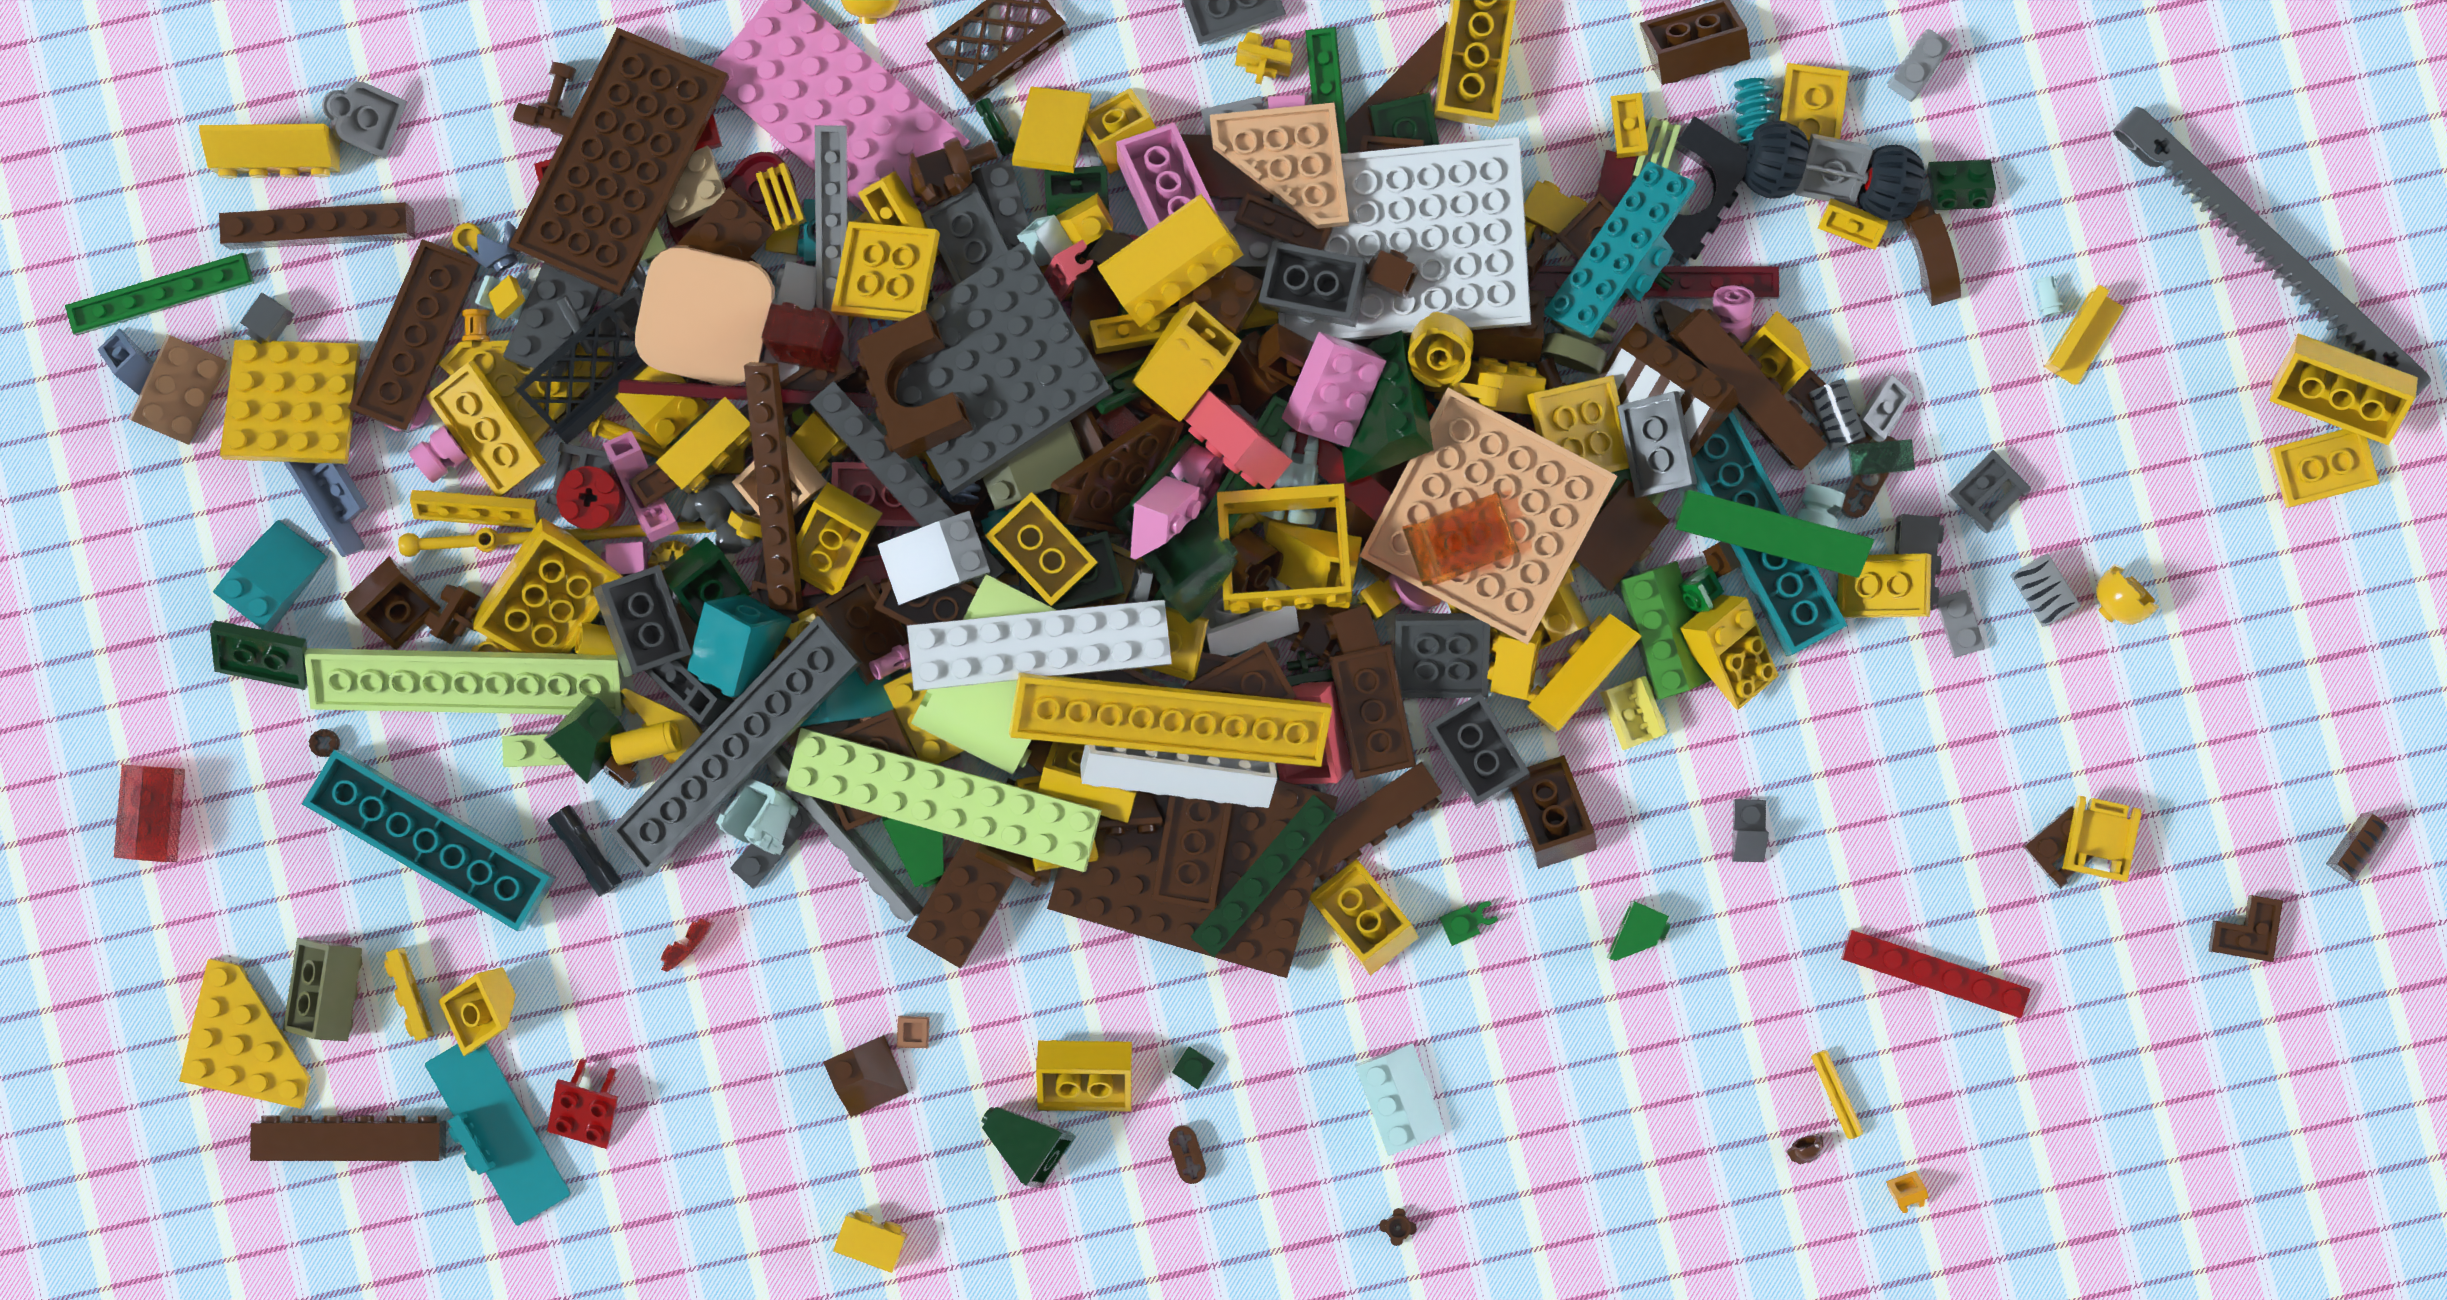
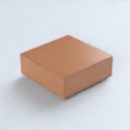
(913, 1032)

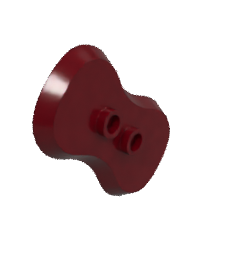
(745, 182)

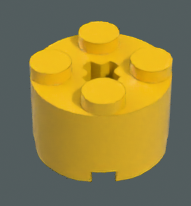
(1455, 344)

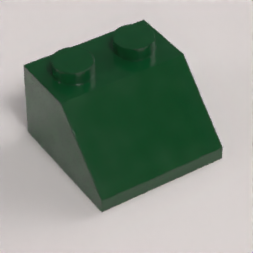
(701, 577)

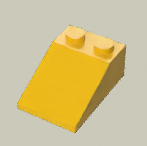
(834, 538)
(1364, 917)

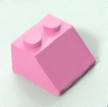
(1162, 514)

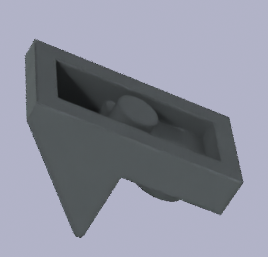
(1749, 831)

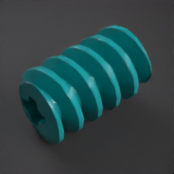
(1752, 107)

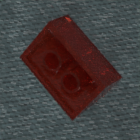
(149, 813)

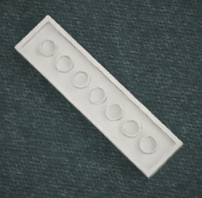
(1039, 645)

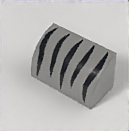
(2045, 590)

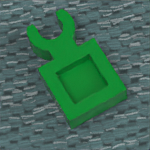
(1462, 924)

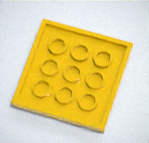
(290, 401)

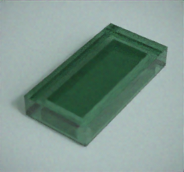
(1881, 457)

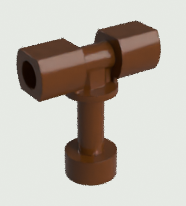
(548, 113)

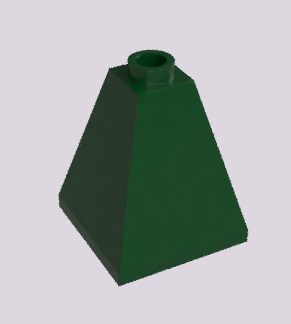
(1026, 1144)

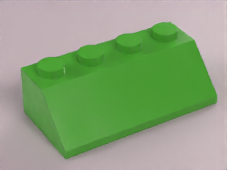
(1657, 614)

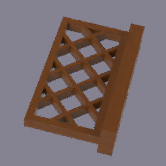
(1007, 62)

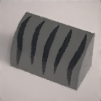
(1837, 414)

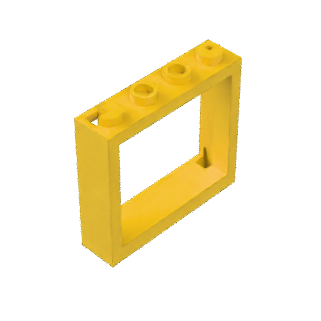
(1280, 500)

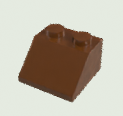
(391, 603)

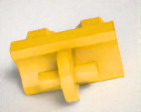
(1264, 60)

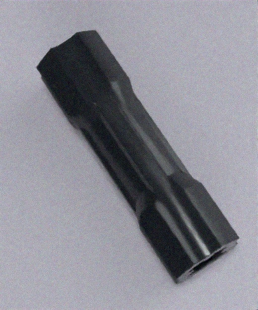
(580, 844)

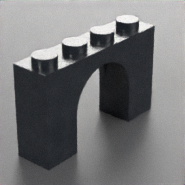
(1726, 167)

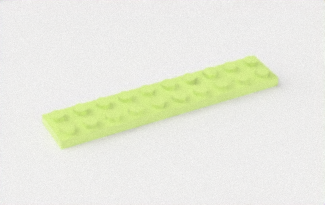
(460, 681)
(943, 799)

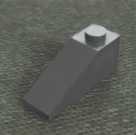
(699, 699)

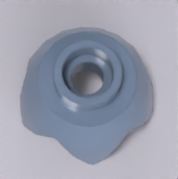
(493, 253)

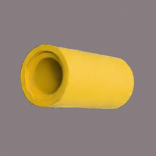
(593, 640)
(646, 742)

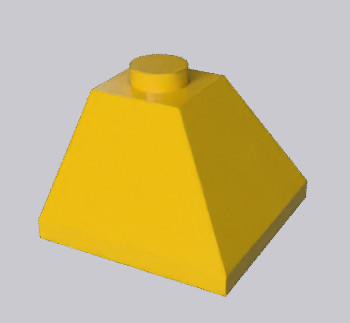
(1780, 351)
(479, 1008)

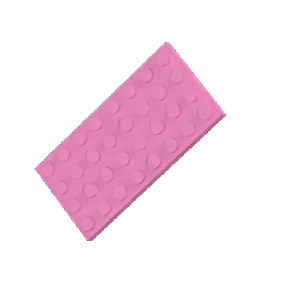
(802, 72)

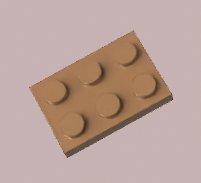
(178, 389)

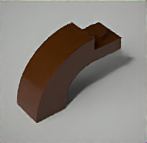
(1934, 254)

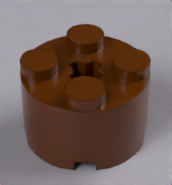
(1255, 563)

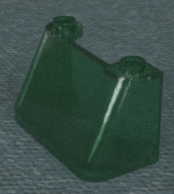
(1189, 564)

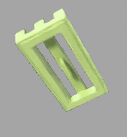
(1664, 126)

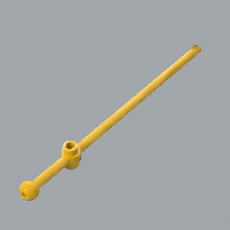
(410, 544)

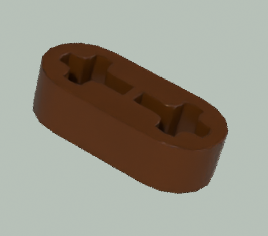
(1194, 1152)

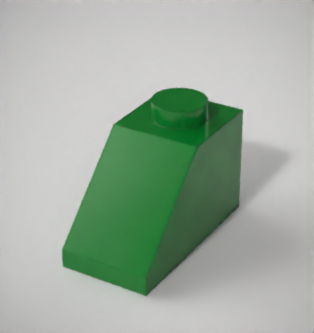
(1638, 931)

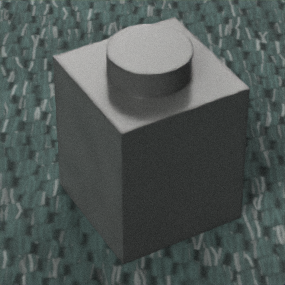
(266, 319)

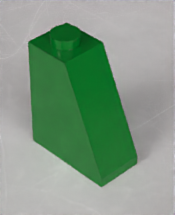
(918, 849)

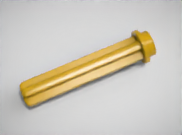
(611, 430)

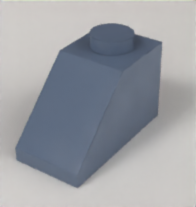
(126, 360)

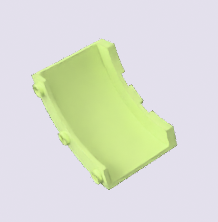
(980, 714)

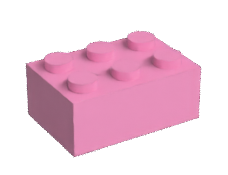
(1333, 389)

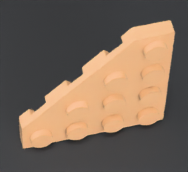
(1290, 155)

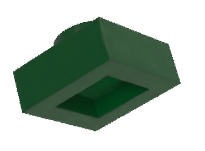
(1193, 1067)

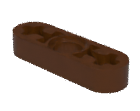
(1865, 500)

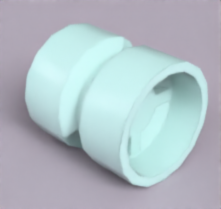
(1821, 505)

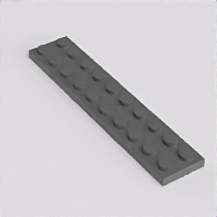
(735, 745)

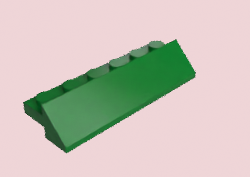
(1773, 533)

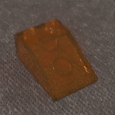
(1460, 539)

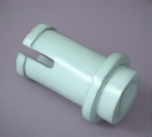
(2049, 296)

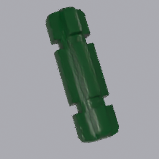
(995, 126)

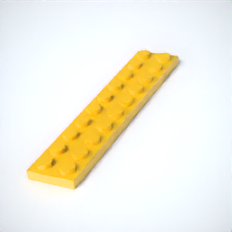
(1169, 720)

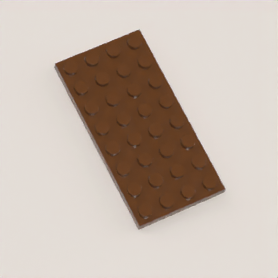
(619, 161)

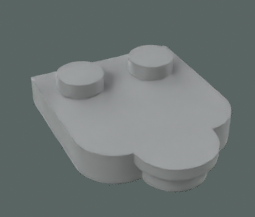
(364, 116)

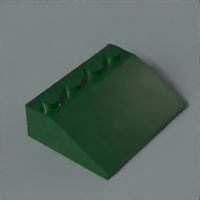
(1395, 419)

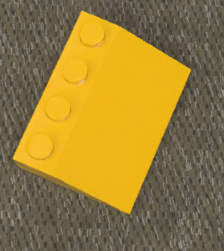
(544, 593)

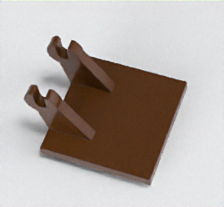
(1313, 633)

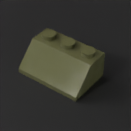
(322, 990)

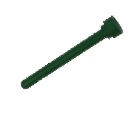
(1167, 465)

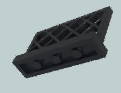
(599, 397)

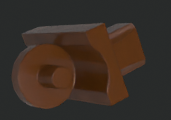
(455, 616)

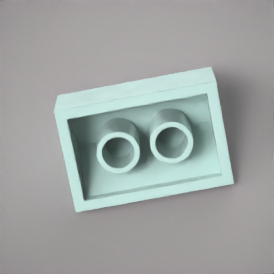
(1400, 1099)

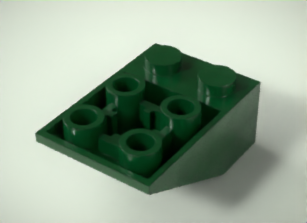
(1068, 189)

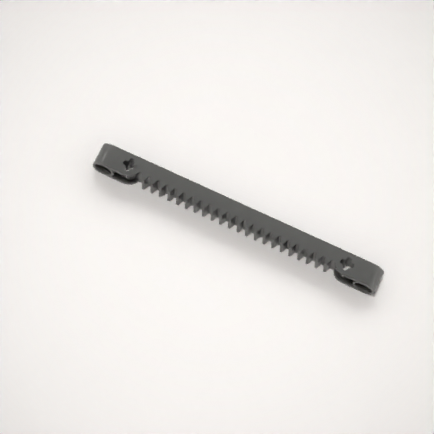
(2142, 133)

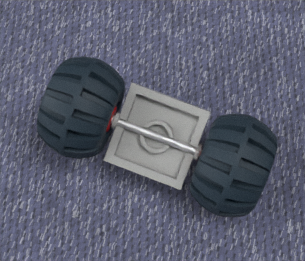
(1827, 167)

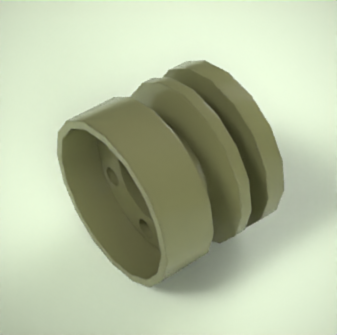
(1577, 350)

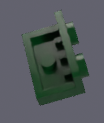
(1961, 184)

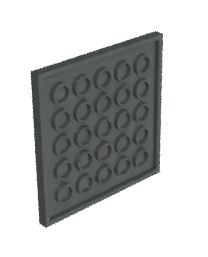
(1008, 361)

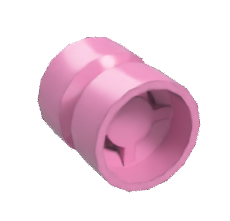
(1734, 308)
(438, 454)

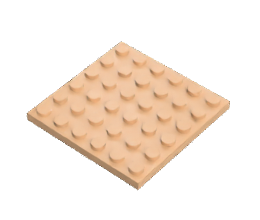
(1545, 493)

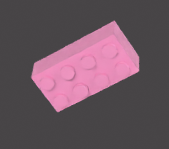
(1159, 173)

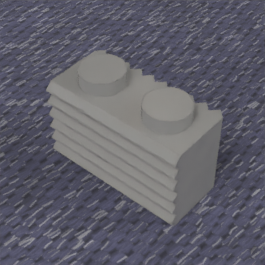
(1919, 65)

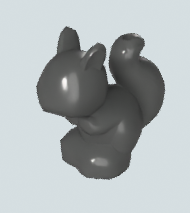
(714, 507)

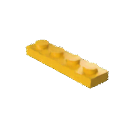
(474, 509)

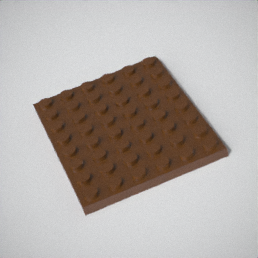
(1121, 883)

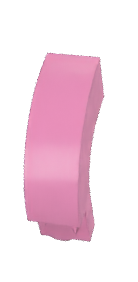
(627, 462)

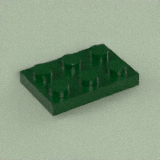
(259, 654)

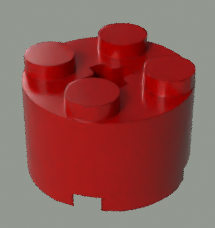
(578, 485)

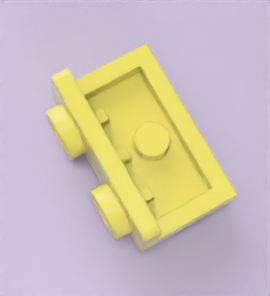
(1634, 712)

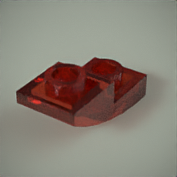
(679, 952)

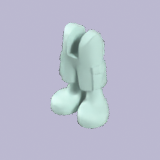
(1300, 472)

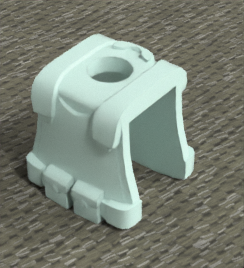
(759, 816)

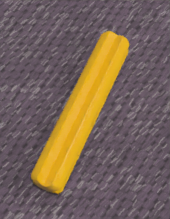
(1837, 1094)

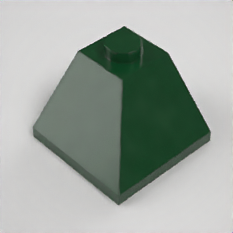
(585, 737)

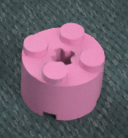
(1202, 470)

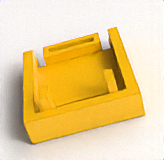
(2102, 833)

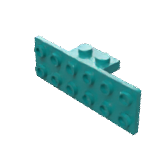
(1625, 251)
(496, 1132)

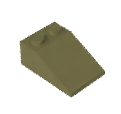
(1034, 467)

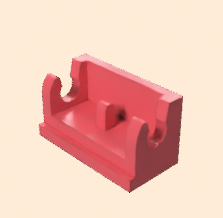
(1065, 270)

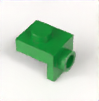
(1701, 589)

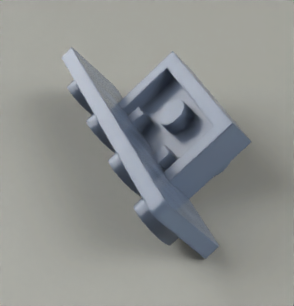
(333, 500)

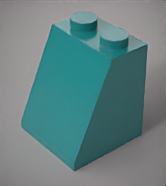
(735, 642)

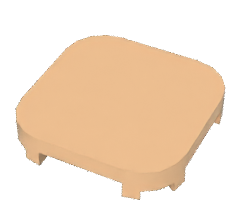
(703, 315)

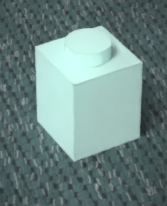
(1045, 239)

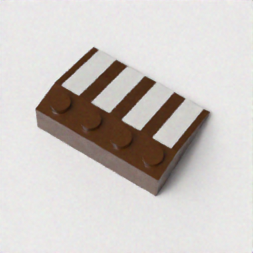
(1651, 367)

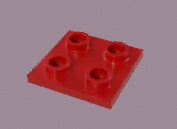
(583, 1112)

